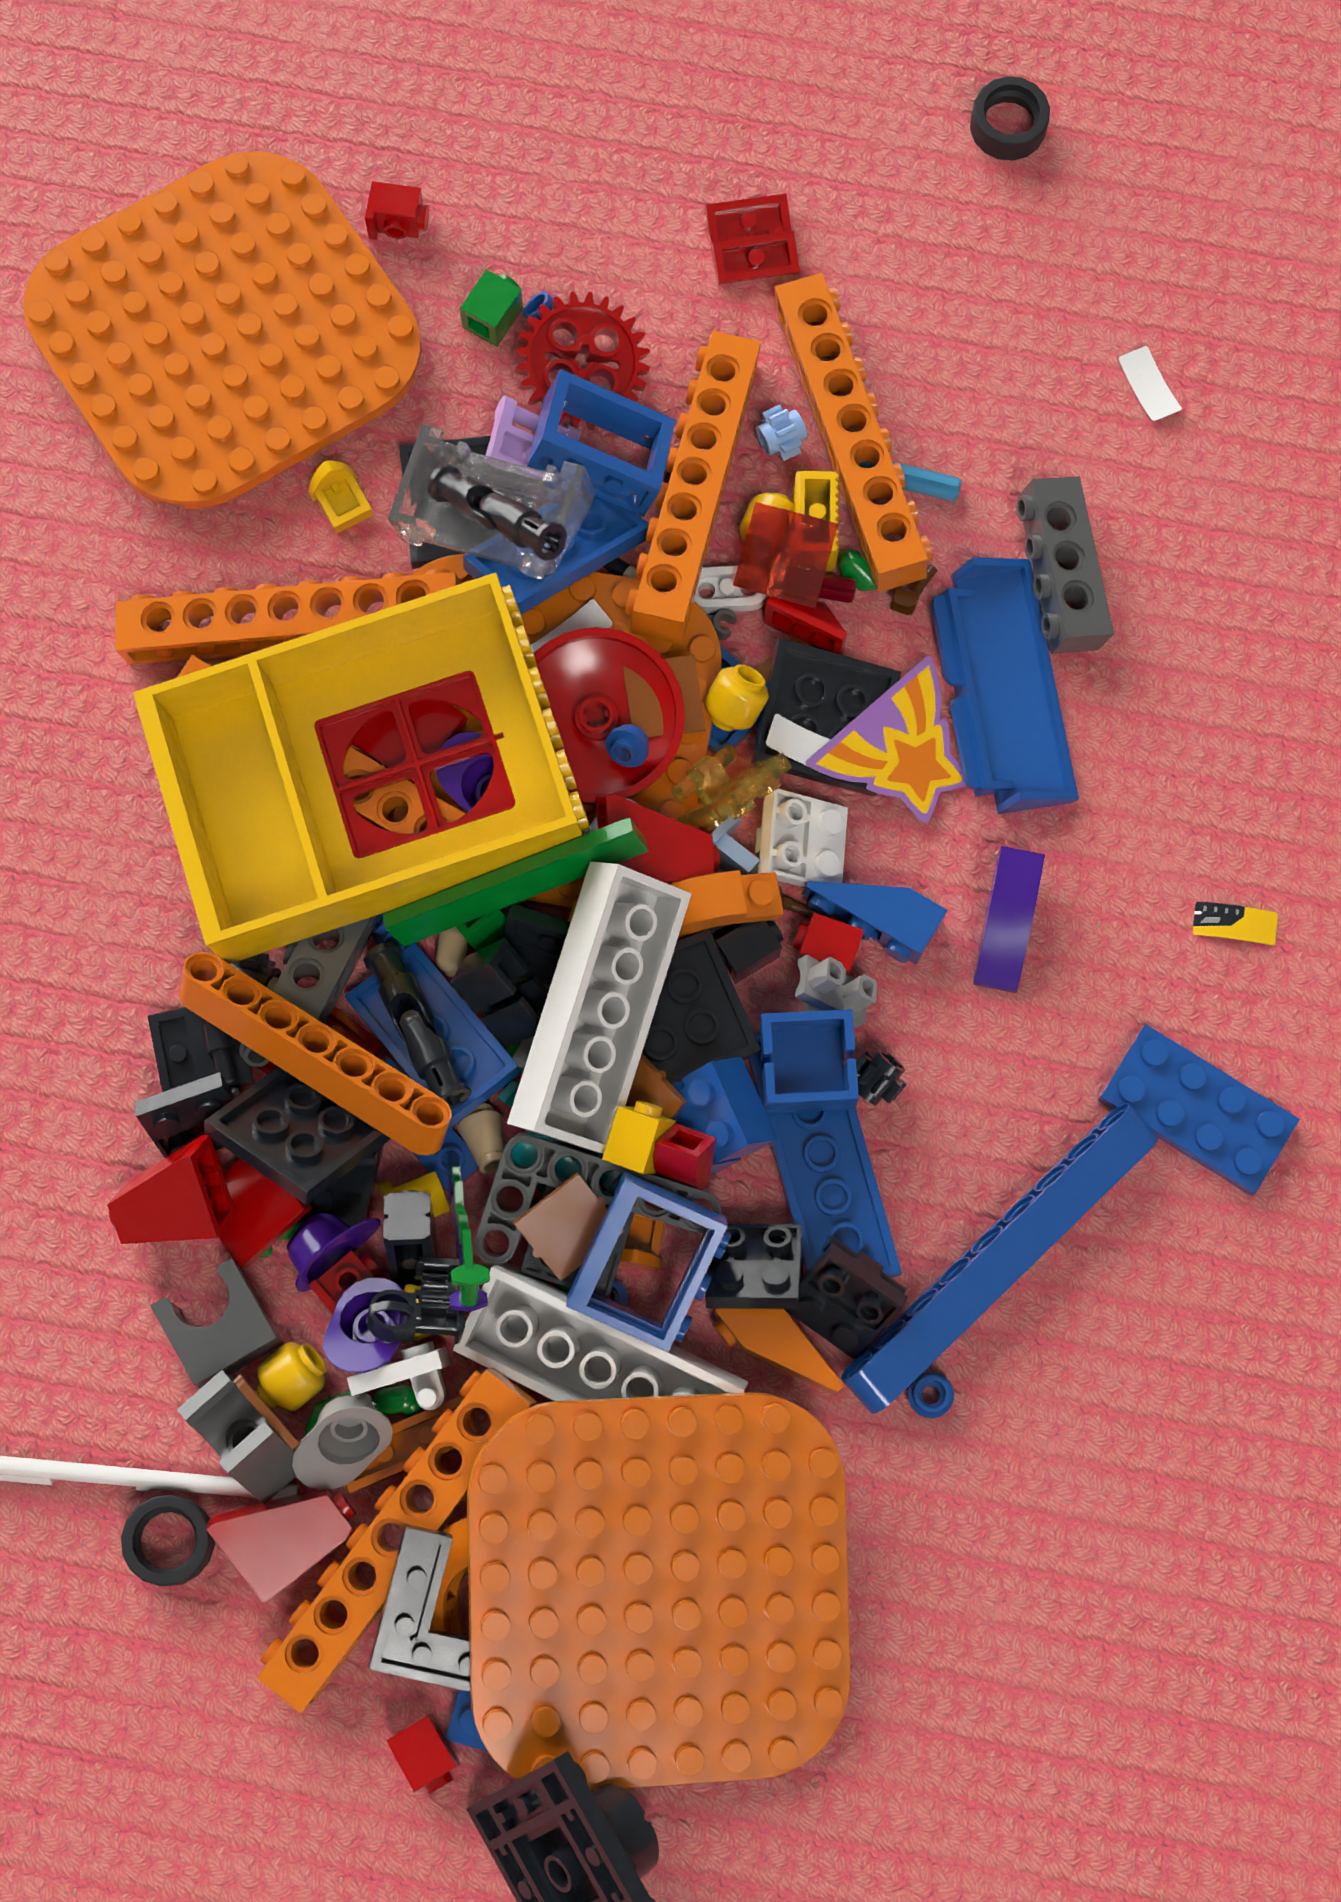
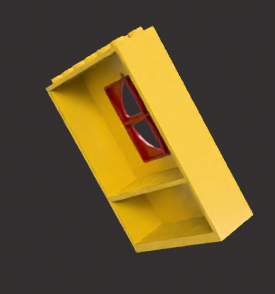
(260, 784)

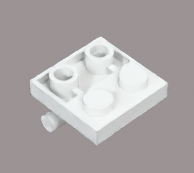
(801, 839)
(419, 1364)

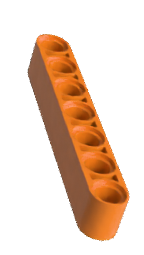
(314, 1053)

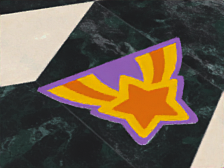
(898, 745)

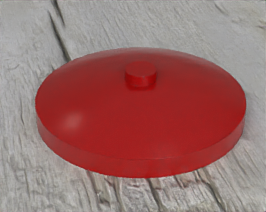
(590, 700)

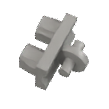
(828, 987)

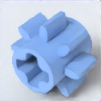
(781, 432)

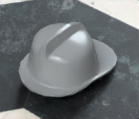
(341, 1443)

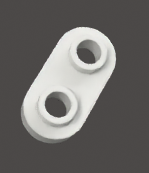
(725, 596)

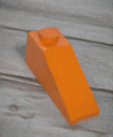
(778, 1342)

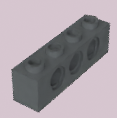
(1064, 505)
(329, 967)

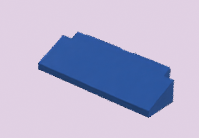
(1003, 686)

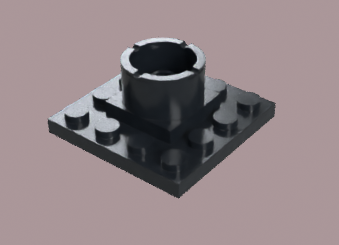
(565, 1840)

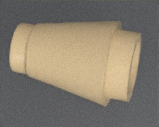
(483, 1137)

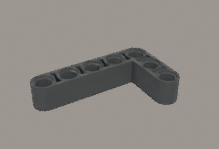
(545, 1172)

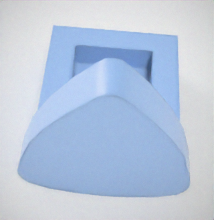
(732, 854)

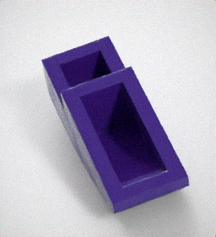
(1008, 919)

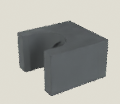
(229, 1343)
(241, 1437)

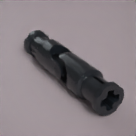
(497, 512)
(426, 1049)

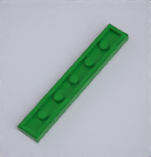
(514, 882)

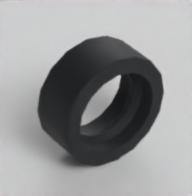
(1016, 91)
(132, 1541)

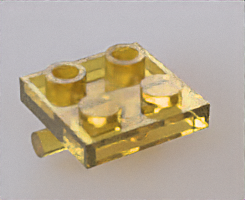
(726, 794)

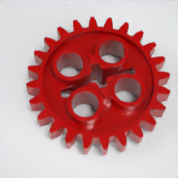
(584, 322)

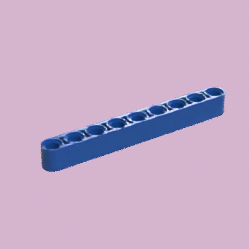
(998, 1258)

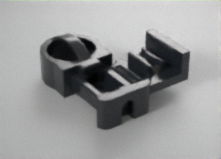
(432, 1311)

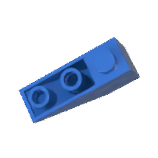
(887, 914)

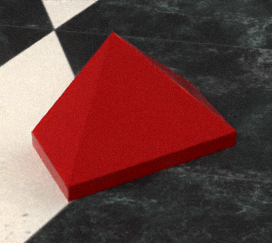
(809, 624)

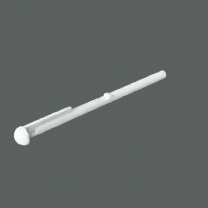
(46, 1471)

